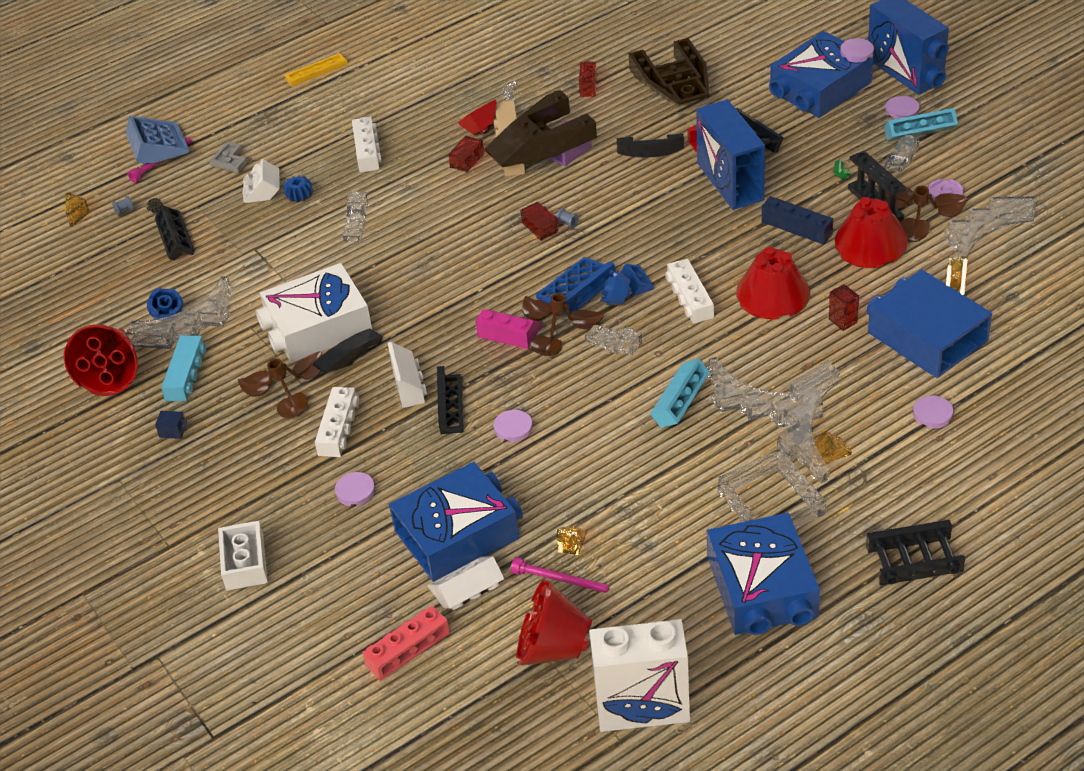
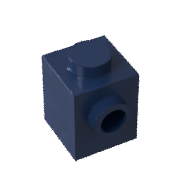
(171, 424)

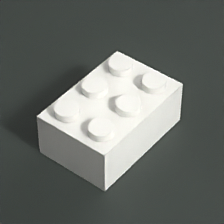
(242, 555)

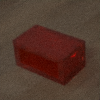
(588, 79)
(466, 153)
(539, 221)
(843, 307)

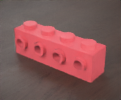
(406, 642)

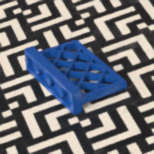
(582, 291)

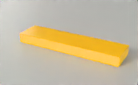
(316, 69)

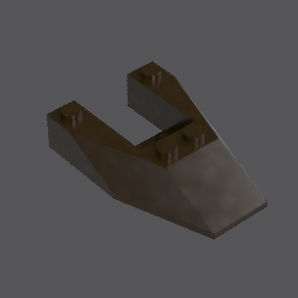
(675, 81)
(532, 140)

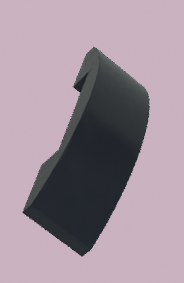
(650, 148)

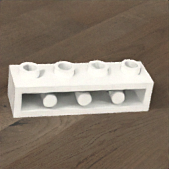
(366, 144)
(689, 291)
(336, 422)

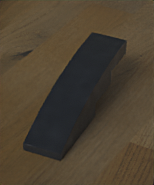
(345, 352)

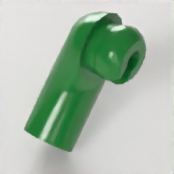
(841, 172)

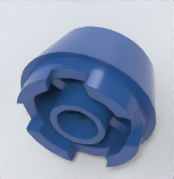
(616, 288)
(164, 303)

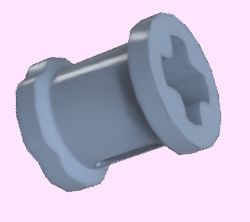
(122, 206)
(567, 218)

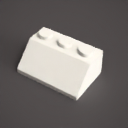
(406, 376)
(466, 582)

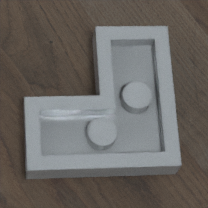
(227, 158)

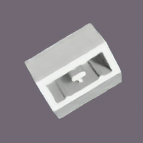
(261, 182)

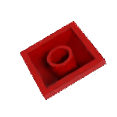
(479, 119)

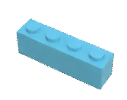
(921, 124)
(183, 368)
(679, 393)

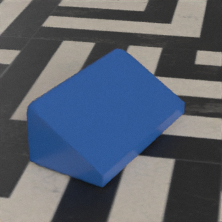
(638, 279)

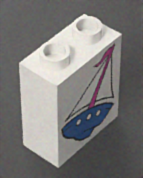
(313, 312)
(640, 675)

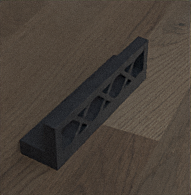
(171, 232)
(443, 408)

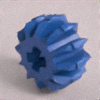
(298, 188)

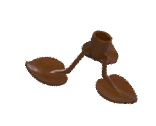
(947, 204)
(538, 309)
(259, 382)

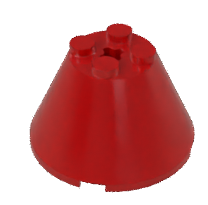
(871, 235)
(773, 286)
(101, 359)
(552, 629)

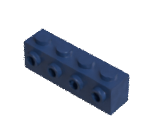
(797, 220)

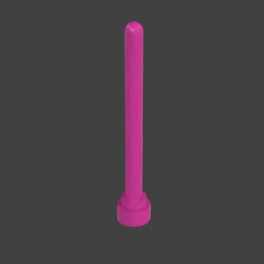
(136, 174)
(519, 567)

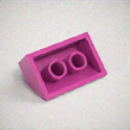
(507, 328)

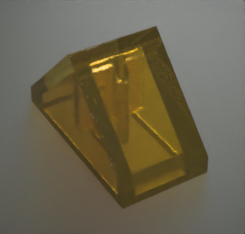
(75, 208)
(957, 273)
(831, 447)
(570, 539)

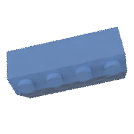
(155, 139)

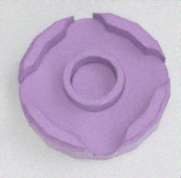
(857, 50)
(901, 107)
(940, 187)
(933, 411)
(513, 425)
(354, 489)

